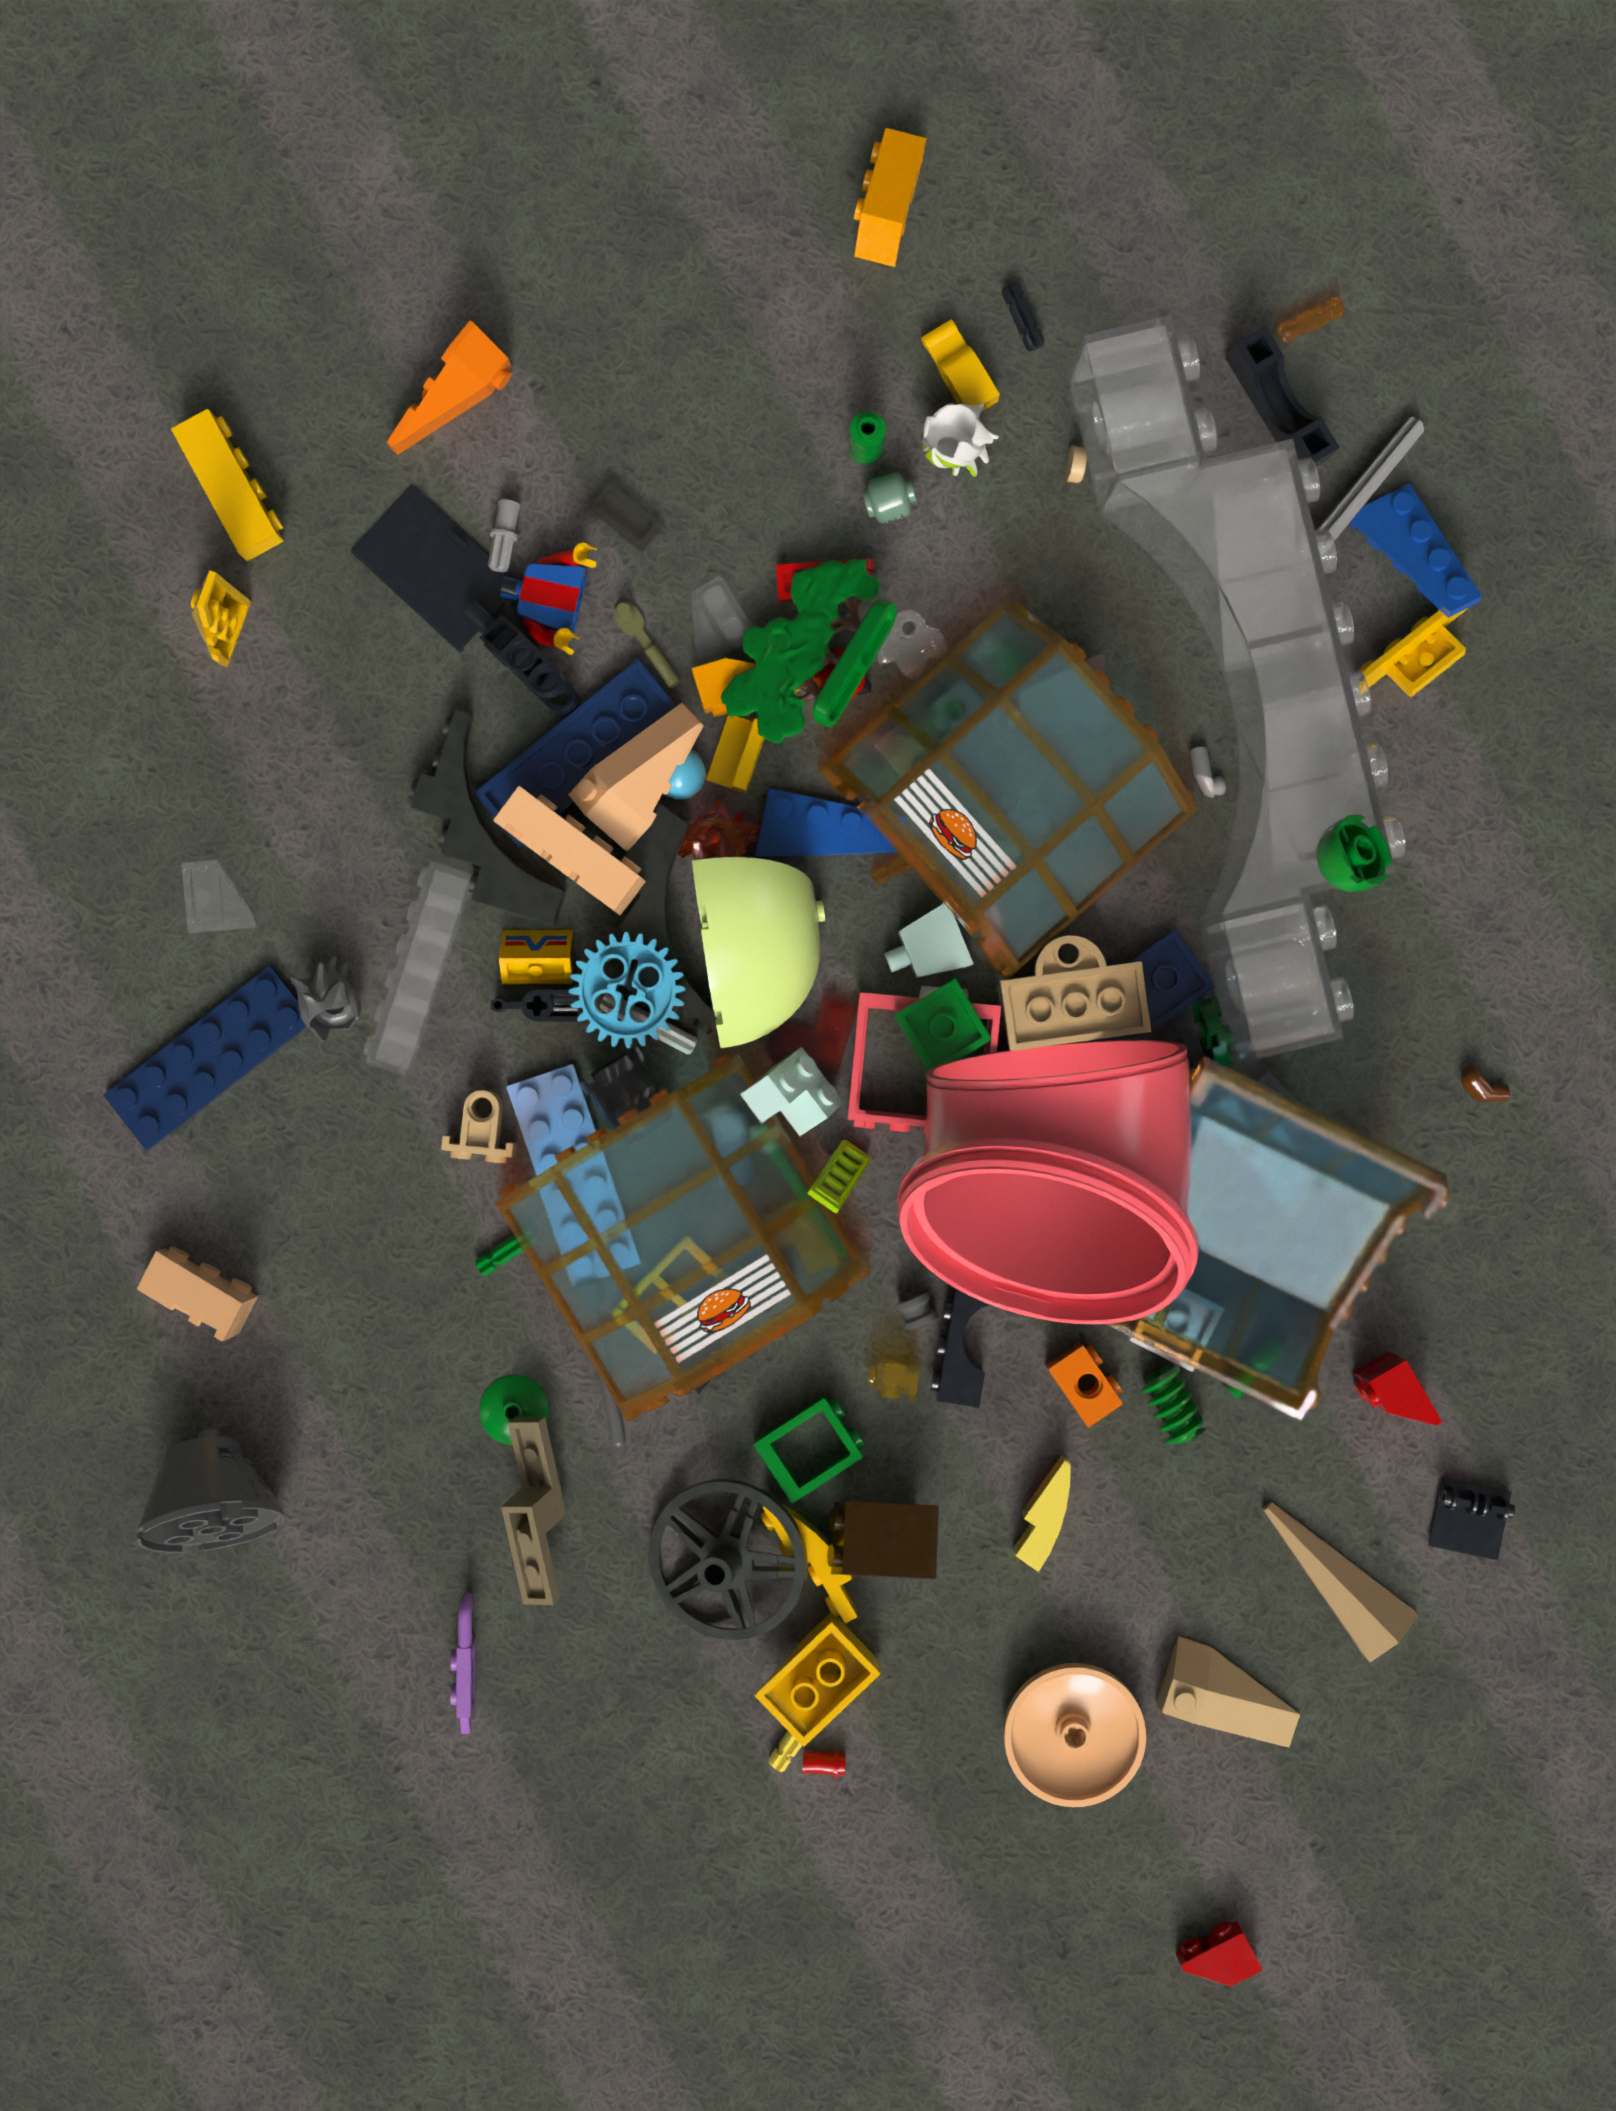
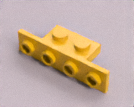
(1418, 656)

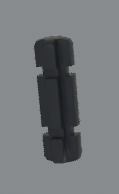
(1023, 316)

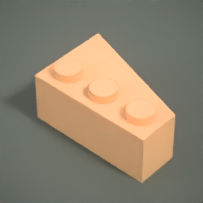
(198, 1292)

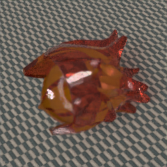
(718, 835)

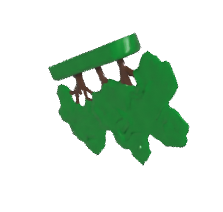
(795, 650)

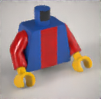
(552, 595)

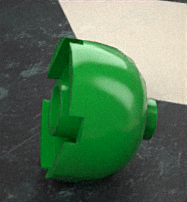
(1353, 855)

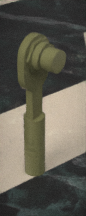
(632, 624)

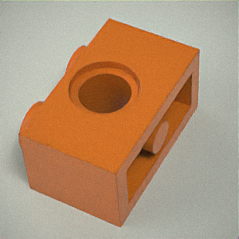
(1089, 1404)

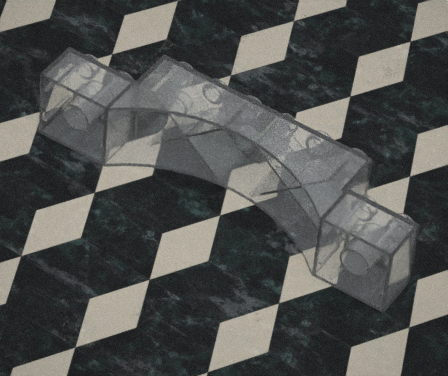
(1254, 573)

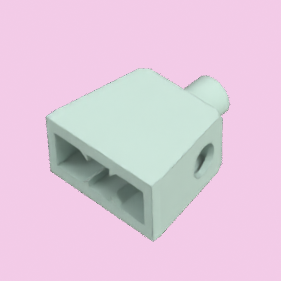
(931, 945)

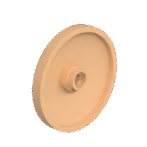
(1074, 1735)

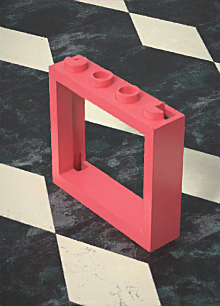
(898, 1121)

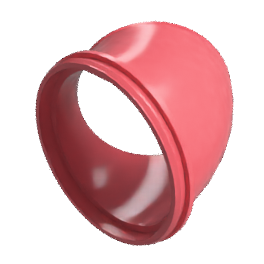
(1058, 1180)

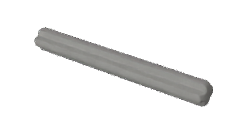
(1373, 477)

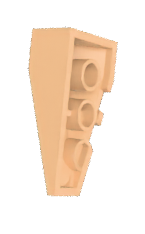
(630, 781)

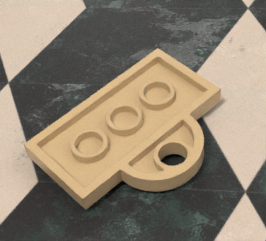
(1074, 999)

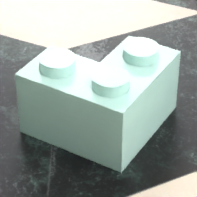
(796, 1090)

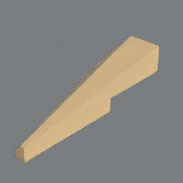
(1363, 1606)

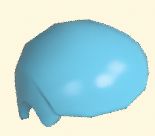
(687, 777)

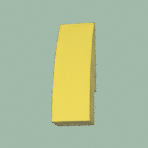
(1045, 1514)

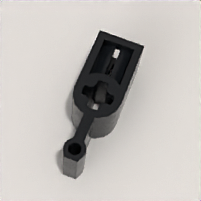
(551, 1014)

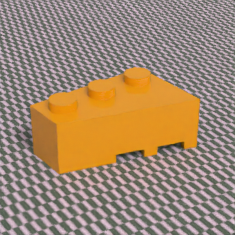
(888, 195)

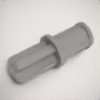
(503, 535)

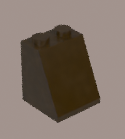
(883, 1540)

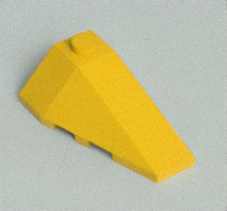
(219, 615)

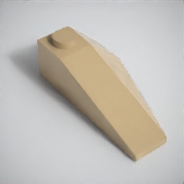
(1219, 1695)

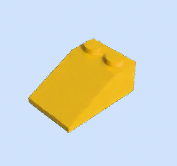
(819, 1679)

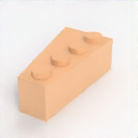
(569, 850)

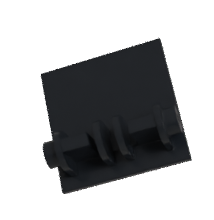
(1470, 1518)

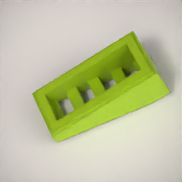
(840, 1175)

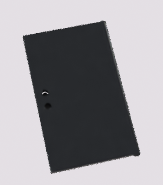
(425, 565)

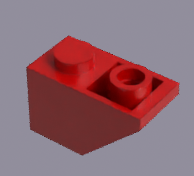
(1220, 1956)

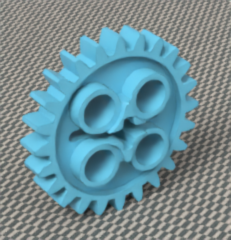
(595, 982)

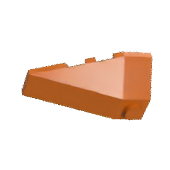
(470, 375)

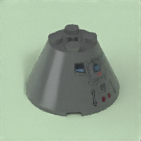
(207, 1497)

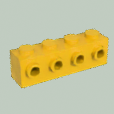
(228, 485)

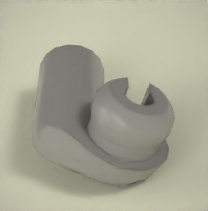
(1203, 775)

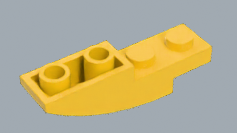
(816, 1548)

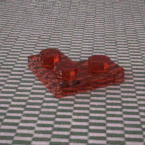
(825, 1043)

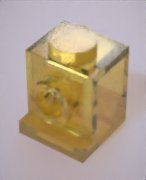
(894, 1379)

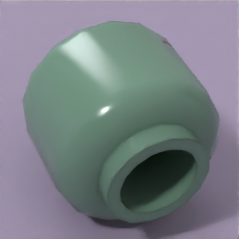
(889, 497)

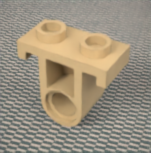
(480, 1134)

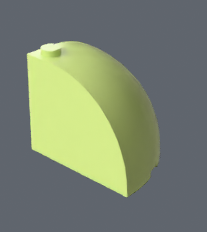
(756, 942)

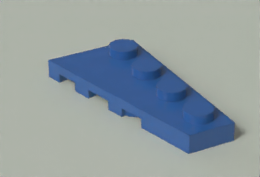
(1416, 547)
(815, 826)

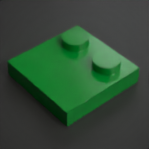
(942, 1026)

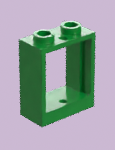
(779, 1467)

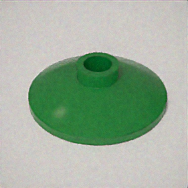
(507, 1392)

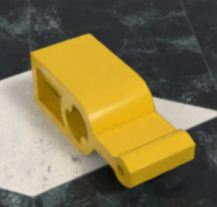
(960, 367)

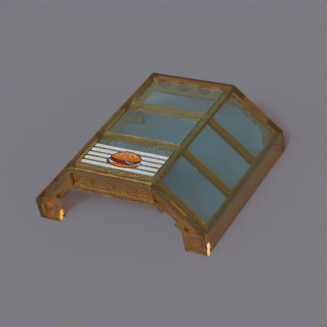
(1013, 783)
(682, 1239)

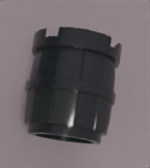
(622, 1086)

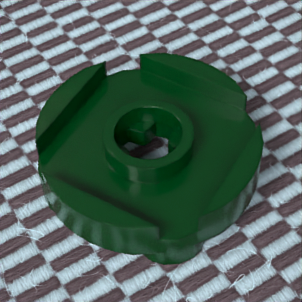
(1215, 1036)

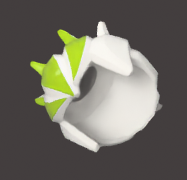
(956, 437)

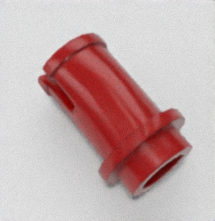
(824, 1763)

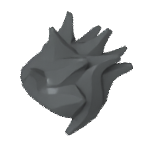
(327, 1000)

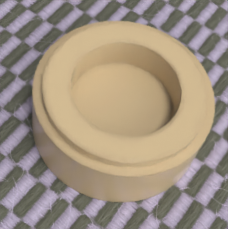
(1075, 464)

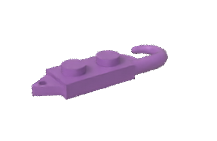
(464, 1662)

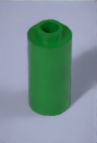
(866, 438)

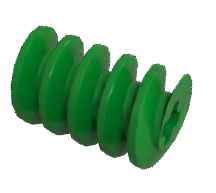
(1173, 1405)

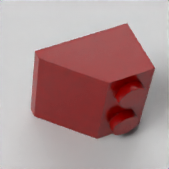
(1394, 1389)

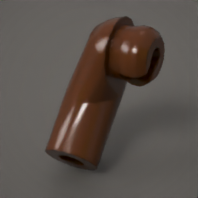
(1480, 1089)

